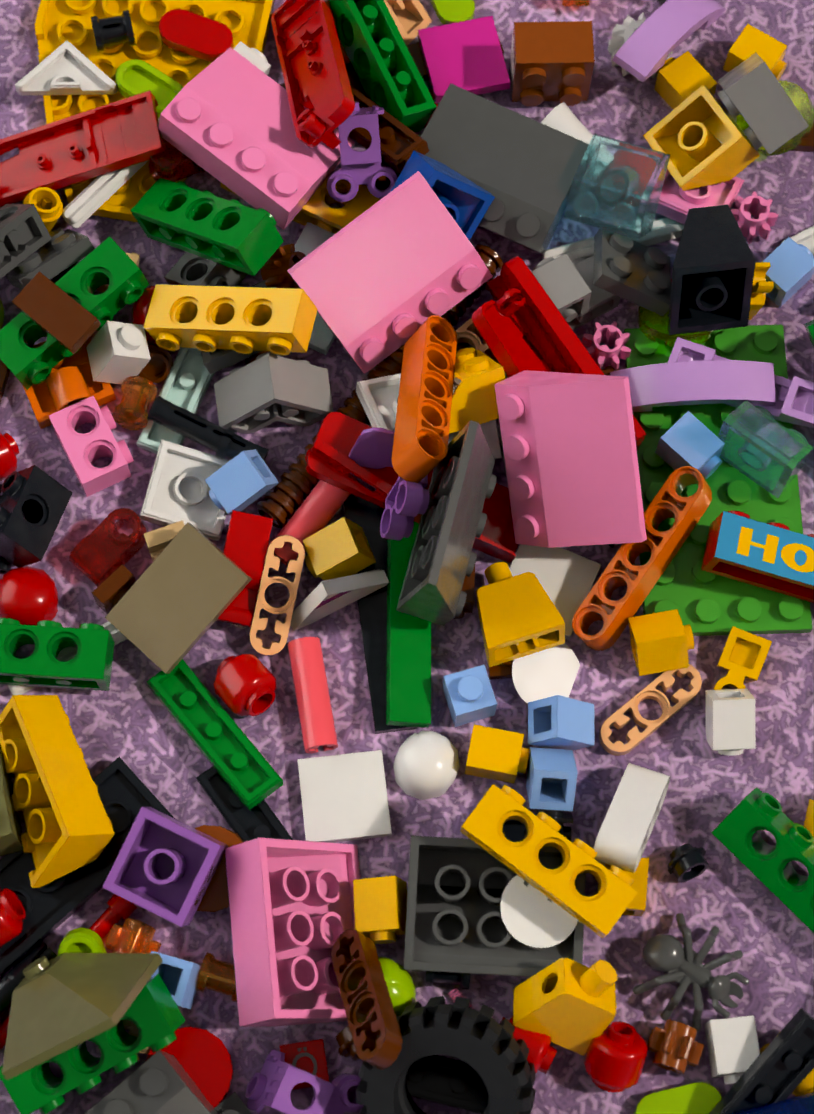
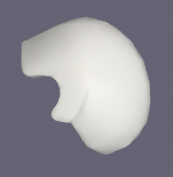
(426, 765)

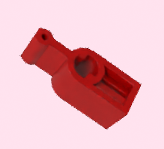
(247, 548)

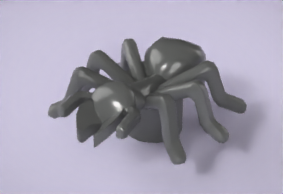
(685, 967)

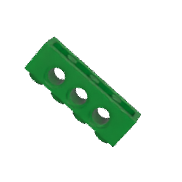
(382, 60)
(208, 225)
(102, 266)
(86, 671)
(772, 863)
(156, 1020)

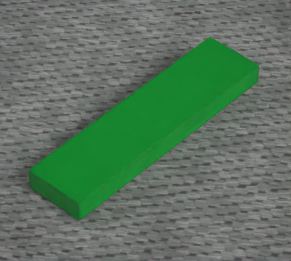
(215, 734)

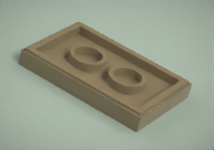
(178, 598)

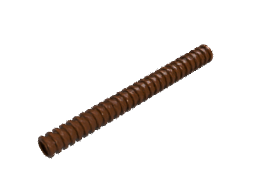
(298, 483)

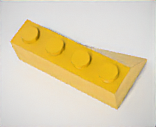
(52, 788)

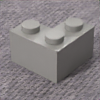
(762, 102)
(573, 289)
(273, 391)

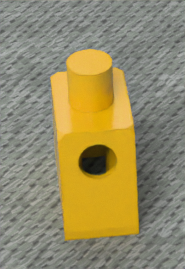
(516, 615)
(567, 1002)

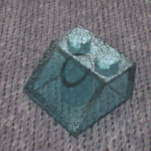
(617, 187)
(763, 447)

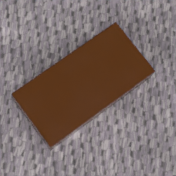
(56, 312)

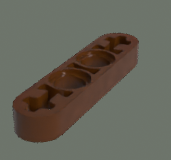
(359, 1000)

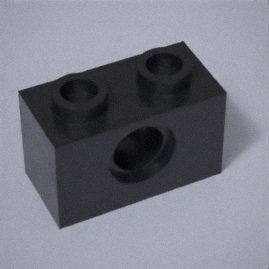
(43, 504)

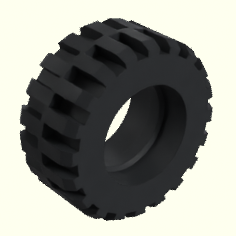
(457, 1033)

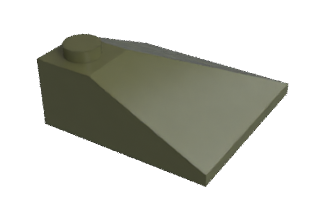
(70, 1002)

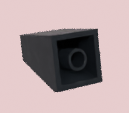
(710, 274)

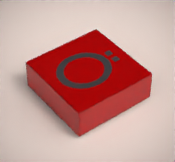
(308, 1057)

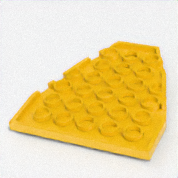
(71, 21)

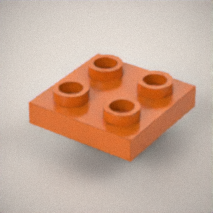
(66, 385)

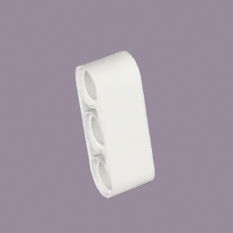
(631, 817)

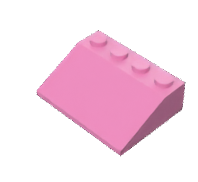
(244, 135)
(390, 272)
(570, 459)
(285, 916)

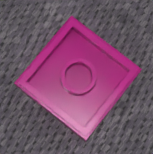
(465, 56)

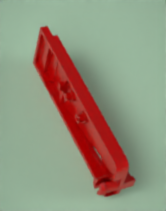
(312, 70)
(80, 147)
(517, 275)
(502, 328)
(331, 463)

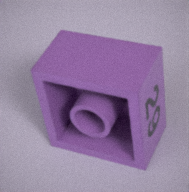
(165, 866)

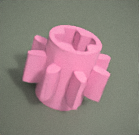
(762, 220)
(611, 337)

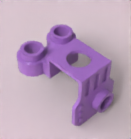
(360, 166)
(405, 498)
(277, 1079)

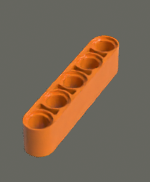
(424, 399)
(642, 579)

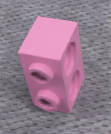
(86, 448)

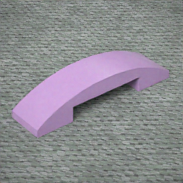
(663, 32)
(700, 383)
(793, 396)

